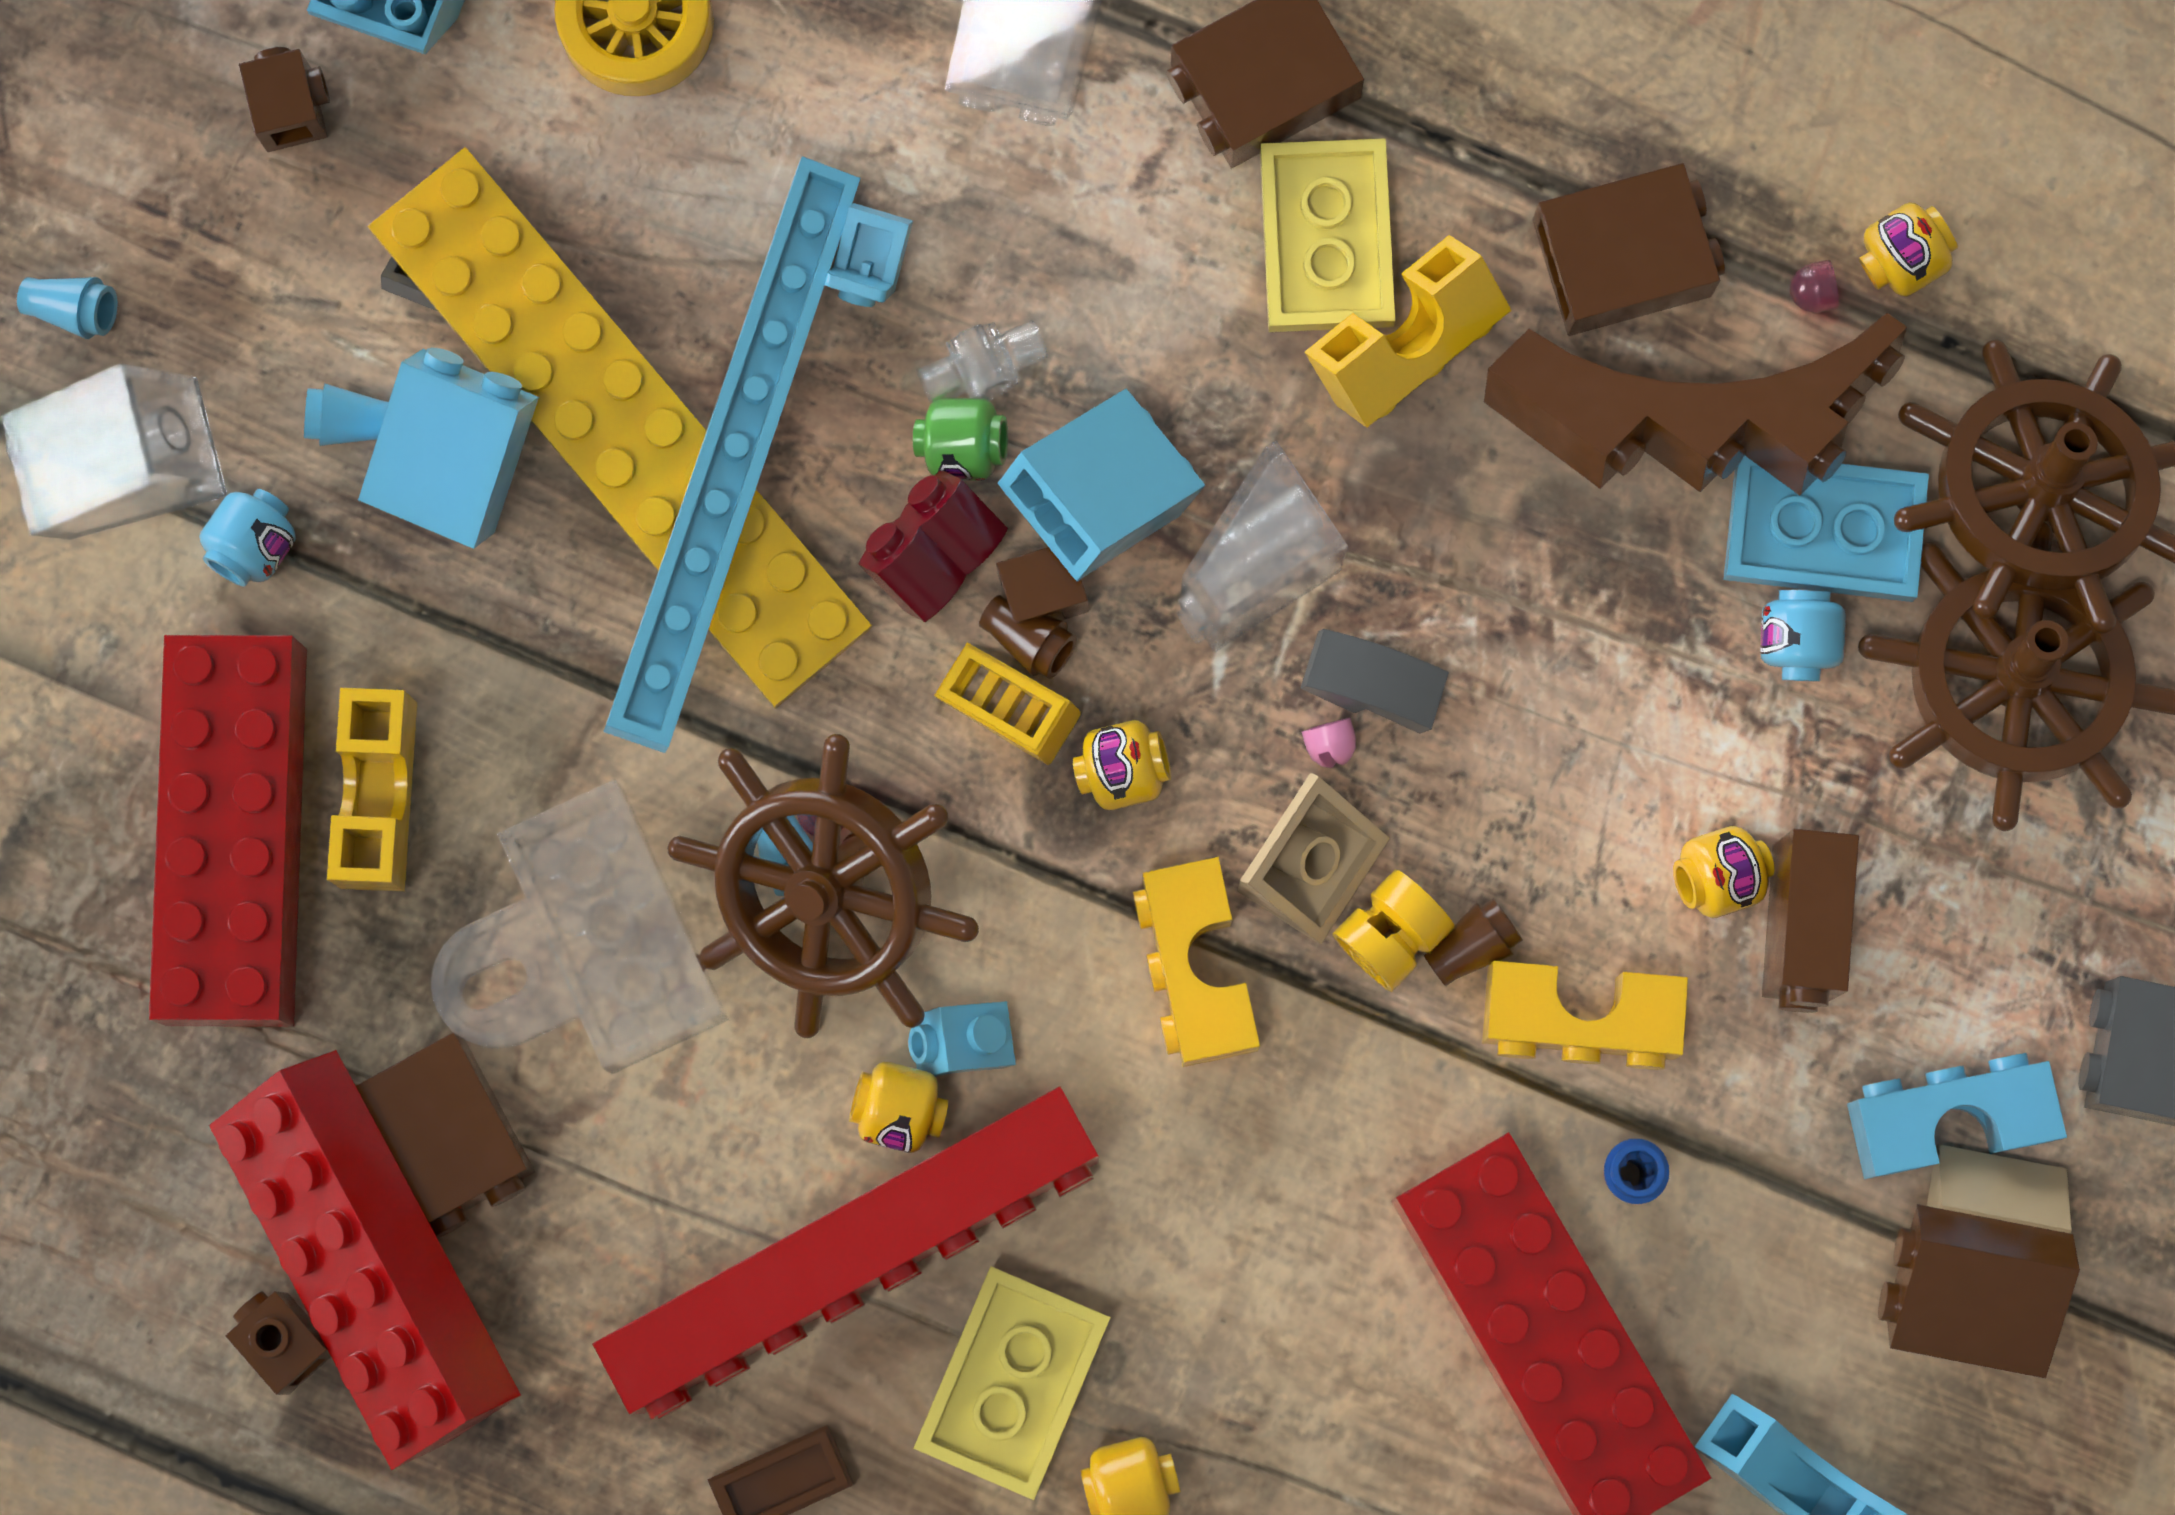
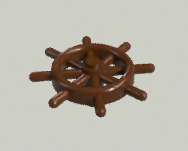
(2044, 484)
(2020, 677)
(823, 886)

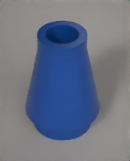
(1652, 1168)

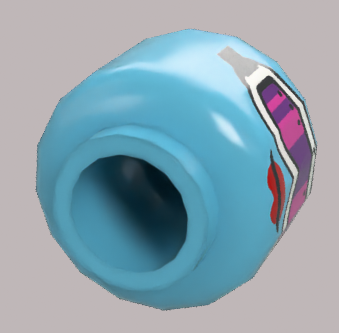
(247, 537)
(1803, 634)

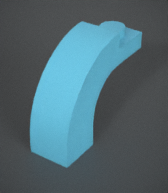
(1781, 1468)

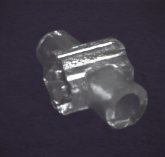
(983, 362)

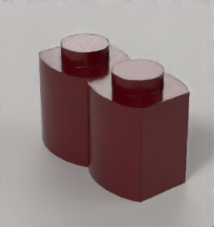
(932, 545)

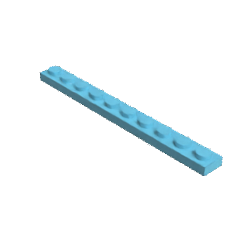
(731, 457)

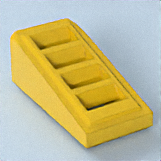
(1051, 732)

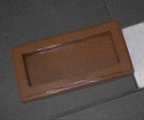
(784, 1477)

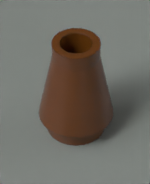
(1037, 645)
(1474, 943)

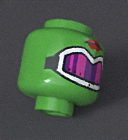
(961, 438)

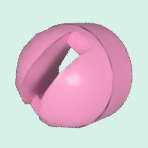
(1331, 742)

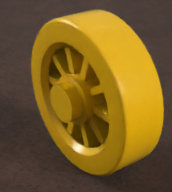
(635, 25)

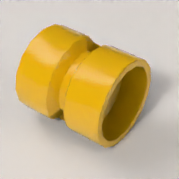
(1413, 918)

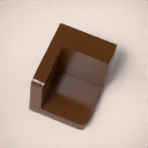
(1040, 586)

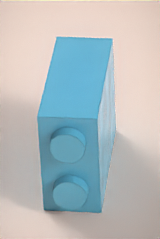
(448, 446)
(1101, 484)

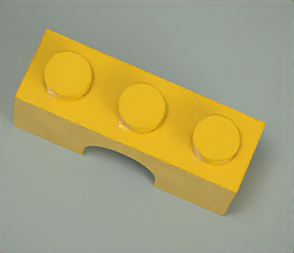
(1450, 309)
(377, 758)
(1527, 1015)
(1204, 1019)

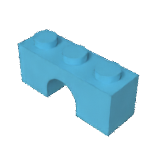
(2011, 1103)

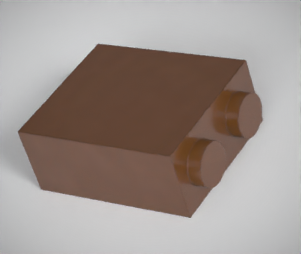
(1263, 75)
(1628, 248)
(1810, 919)
(447, 1132)
(1979, 1290)

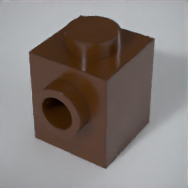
(284, 98)
(278, 1341)

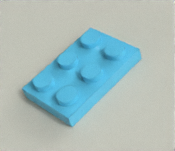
(1829, 537)

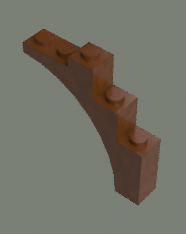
(1697, 430)

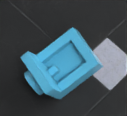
(869, 256)
(963, 1039)

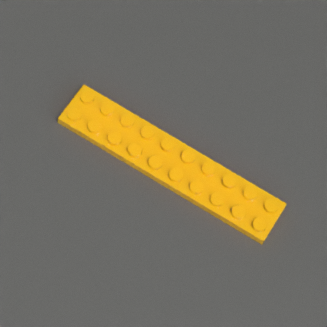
(609, 413)

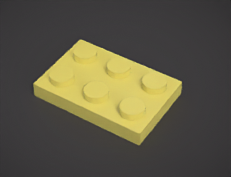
(1327, 234)
(1012, 1383)

